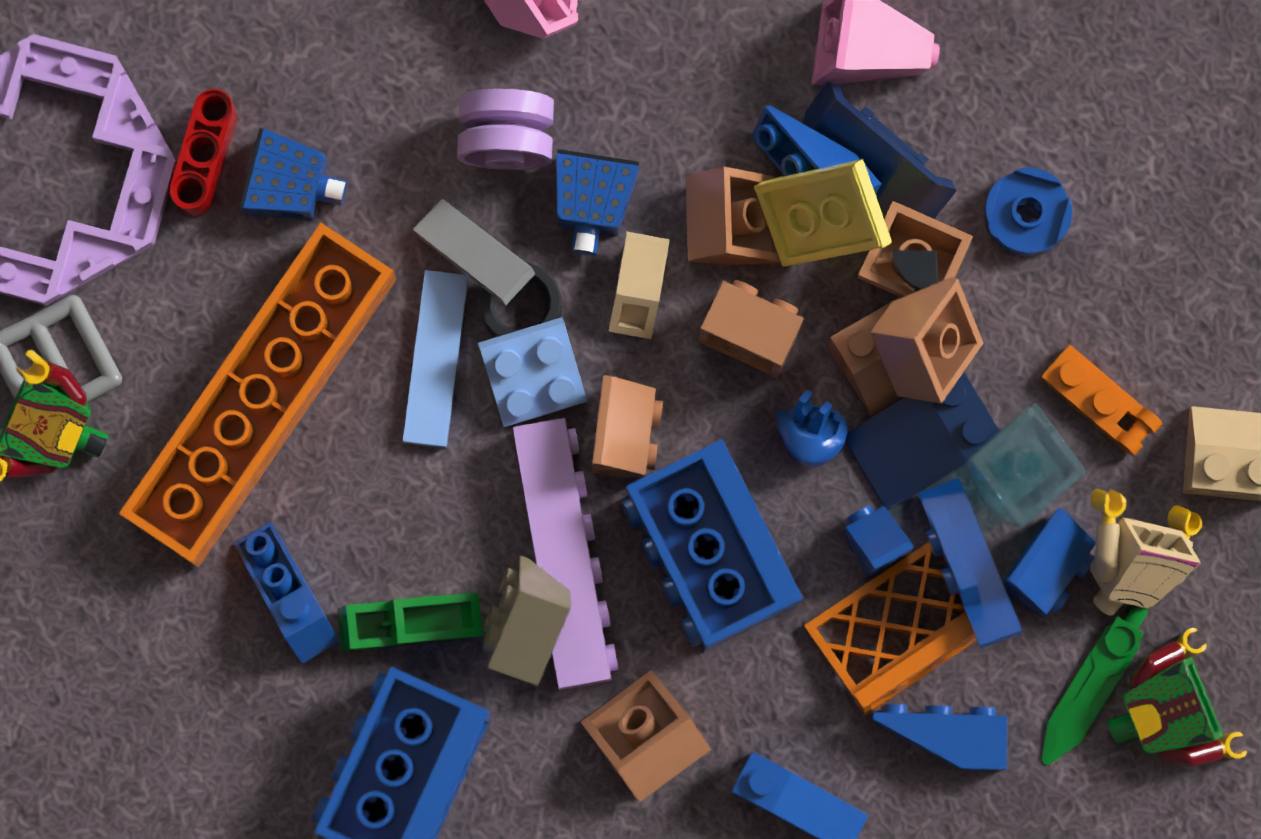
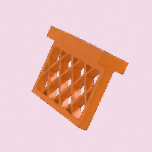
(914, 663)

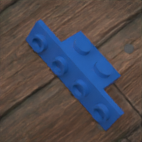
(969, 563)

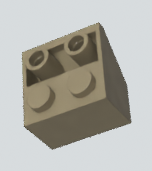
(526, 622)

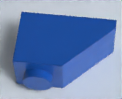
(876, 539)

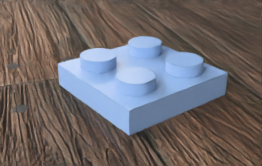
(532, 372)

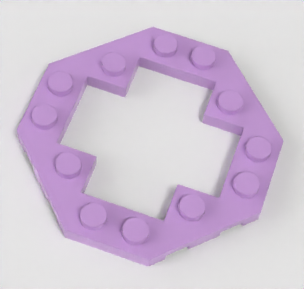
(121, 123)

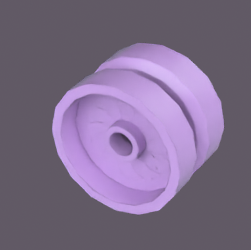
(505, 129)

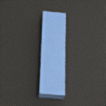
(435, 359)

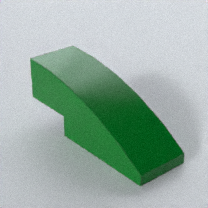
(409, 622)

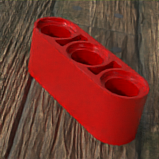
(199, 133)

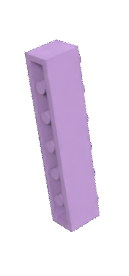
(562, 548)

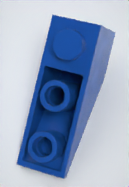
(798, 147)
(286, 592)
(960, 741)

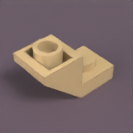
(639, 285)

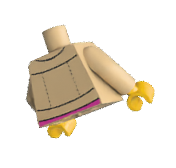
(1138, 559)

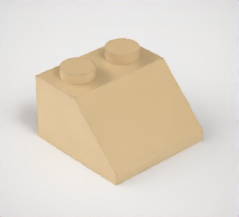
(1223, 454)

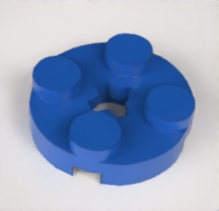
(1049, 200)

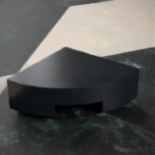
(915, 267)

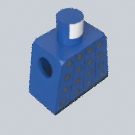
(288, 180)
(592, 196)

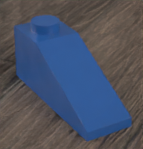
(797, 800)

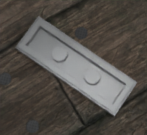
(474, 251)

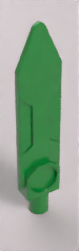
(1093, 684)

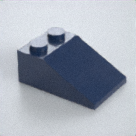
(920, 442)

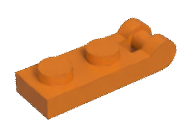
(1100, 400)

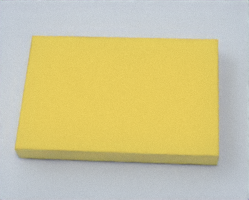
(823, 213)

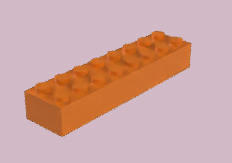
(259, 395)

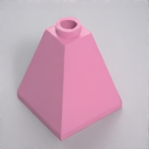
(869, 43)

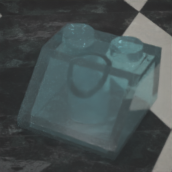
(1024, 467)

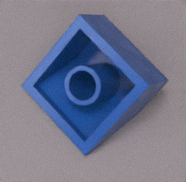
(1049, 563)

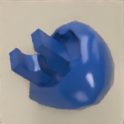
(812, 432)

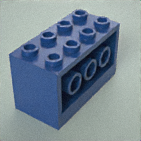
(728, 521)
(433, 762)

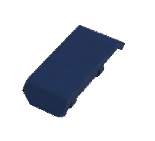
(883, 152)

